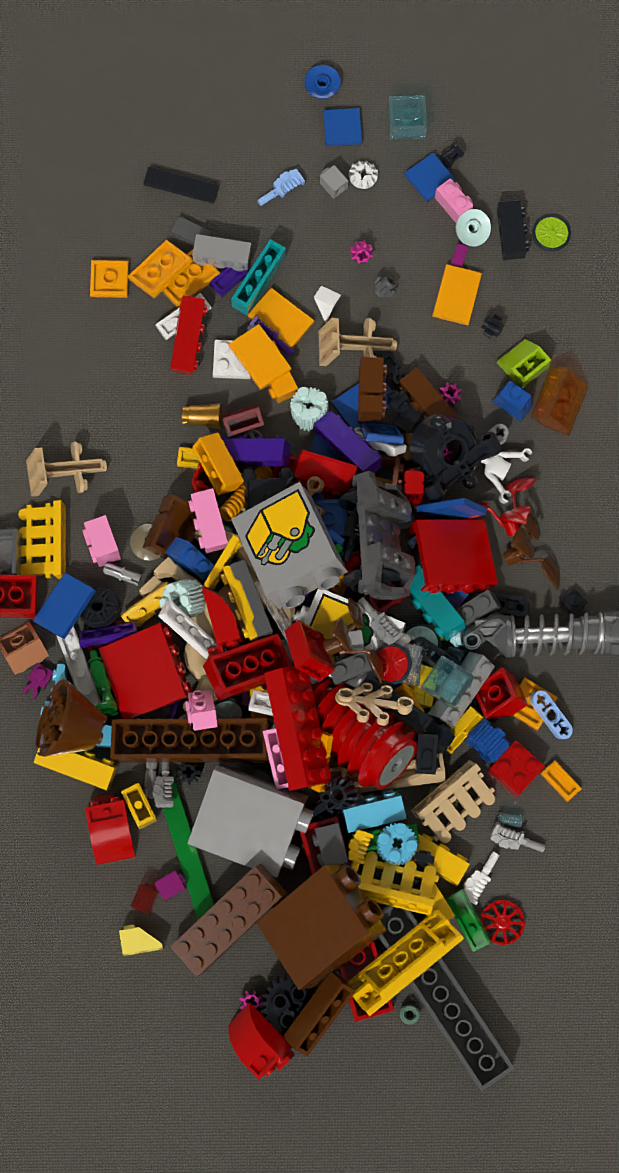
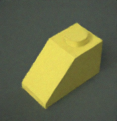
(137, 941)

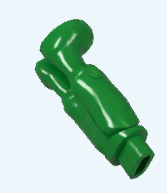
(103, 686)

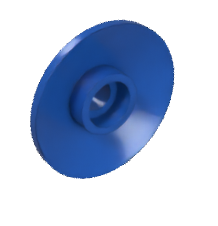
(322, 74)

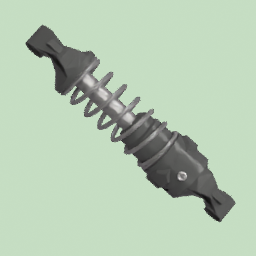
(585, 633)

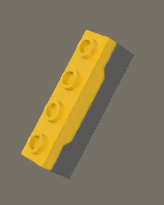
(247, 601)

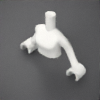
(498, 467)

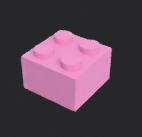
(100, 537)

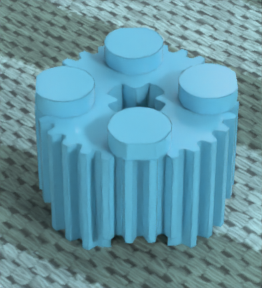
(407, 848)

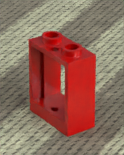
(308, 650)

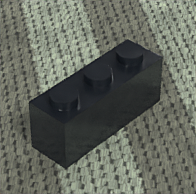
(512, 230)

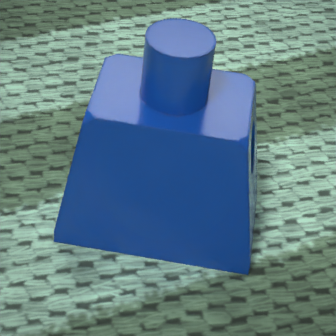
(513, 400)

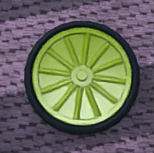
(551, 233)

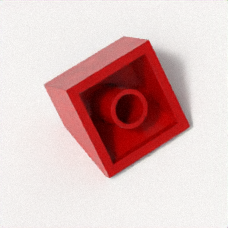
(500, 695)

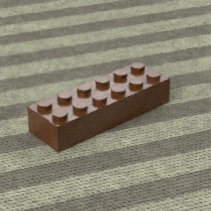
(228, 920)

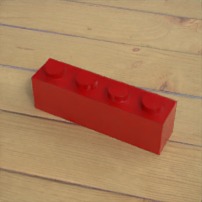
(187, 335)

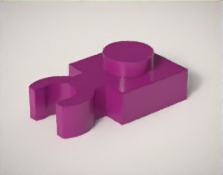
(38, 677)

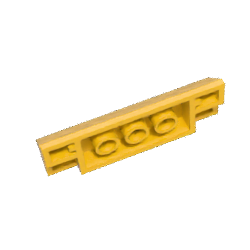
(404, 962)

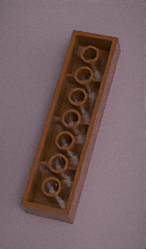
(178, 742)

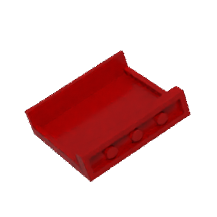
(455, 555)
(145, 671)

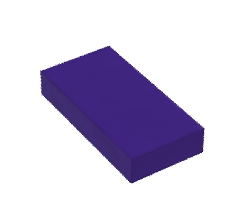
(227, 280)

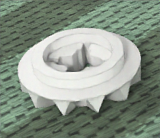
(368, 180)

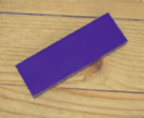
(106, 634)

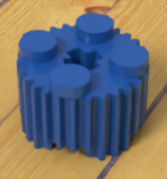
(488, 741)

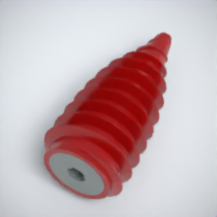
(367, 749)

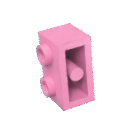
(452, 199)
(201, 710)

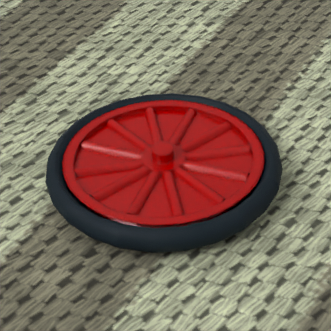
(395, 663)

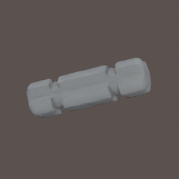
(150, 777)

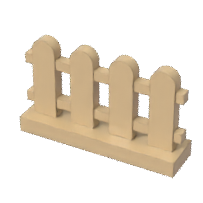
(453, 788)

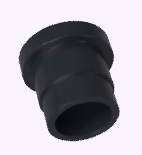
(457, 653)

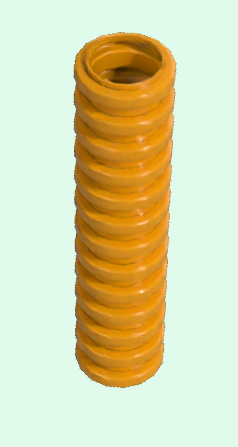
(236, 501)

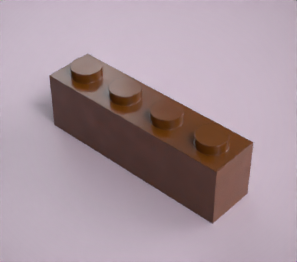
(424, 395)
(319, 1013)

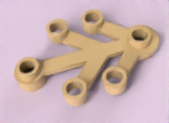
(371, 701)

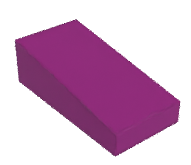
(459, 255)

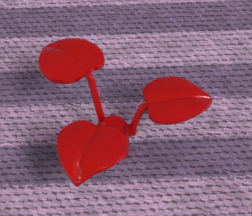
(517, 515)

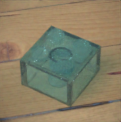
(407, 117)
(447, 682)

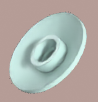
(480, 224)

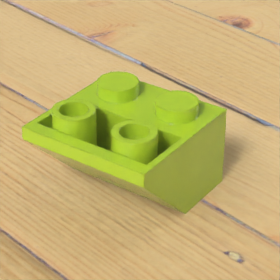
(524, 363)

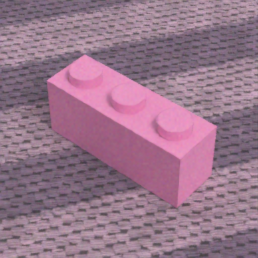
(208, 521)
(275, 758)

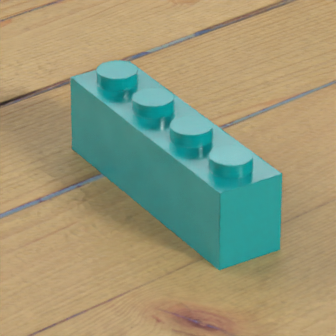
(258, 277)
(435, 608)

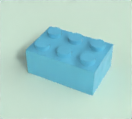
(374, 811)

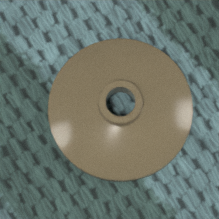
(137, 541)

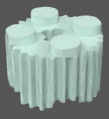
(308, 407)
(186, 596)

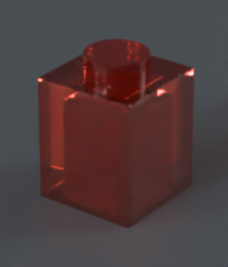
(145, 899)

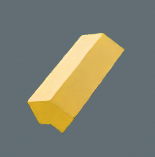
(464, 727)

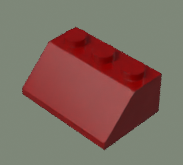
(335, 473)

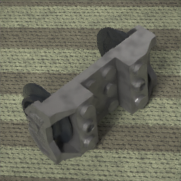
(382, 563)

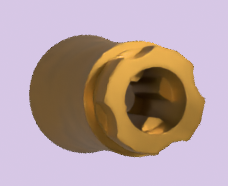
(203, 415)

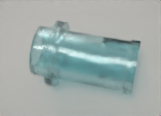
(509, 819)

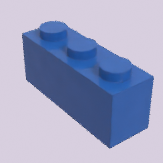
(190, 559)

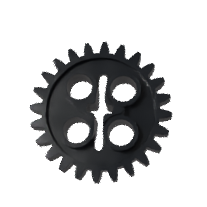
(275, 1014)

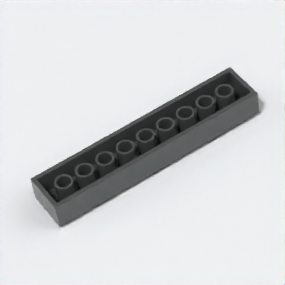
(451, 1010)

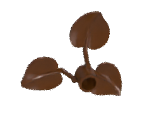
(524, 548)
(342, 639)

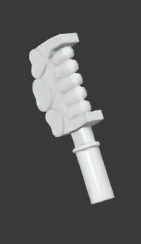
(478, 880)

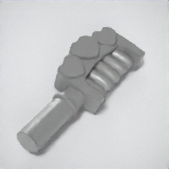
(380, 625)
(163, 788)
(513, 839)

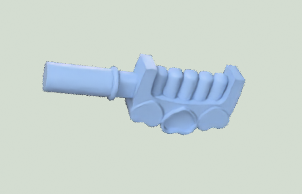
(282, 185)

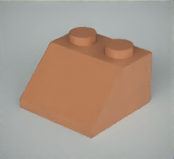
(22, 648)

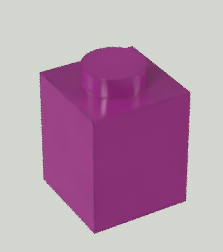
(171, 885)

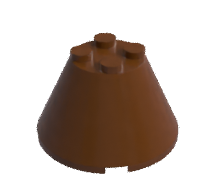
(68, 722)

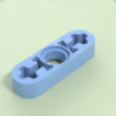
(543, 714)

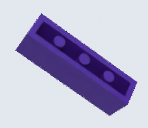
(346, 443)
(258, 451)

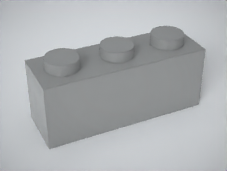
(221, 252)

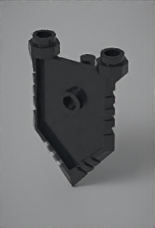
(262, 489)

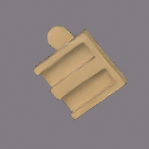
(332, 342)
(39, 470)

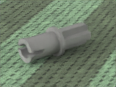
(122, 573)

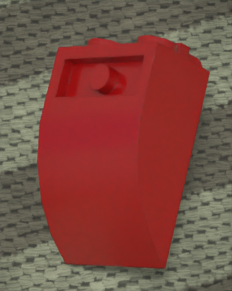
(224, 623)
(109, 829)
(258, 1043)

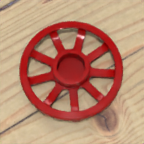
(503, 922)

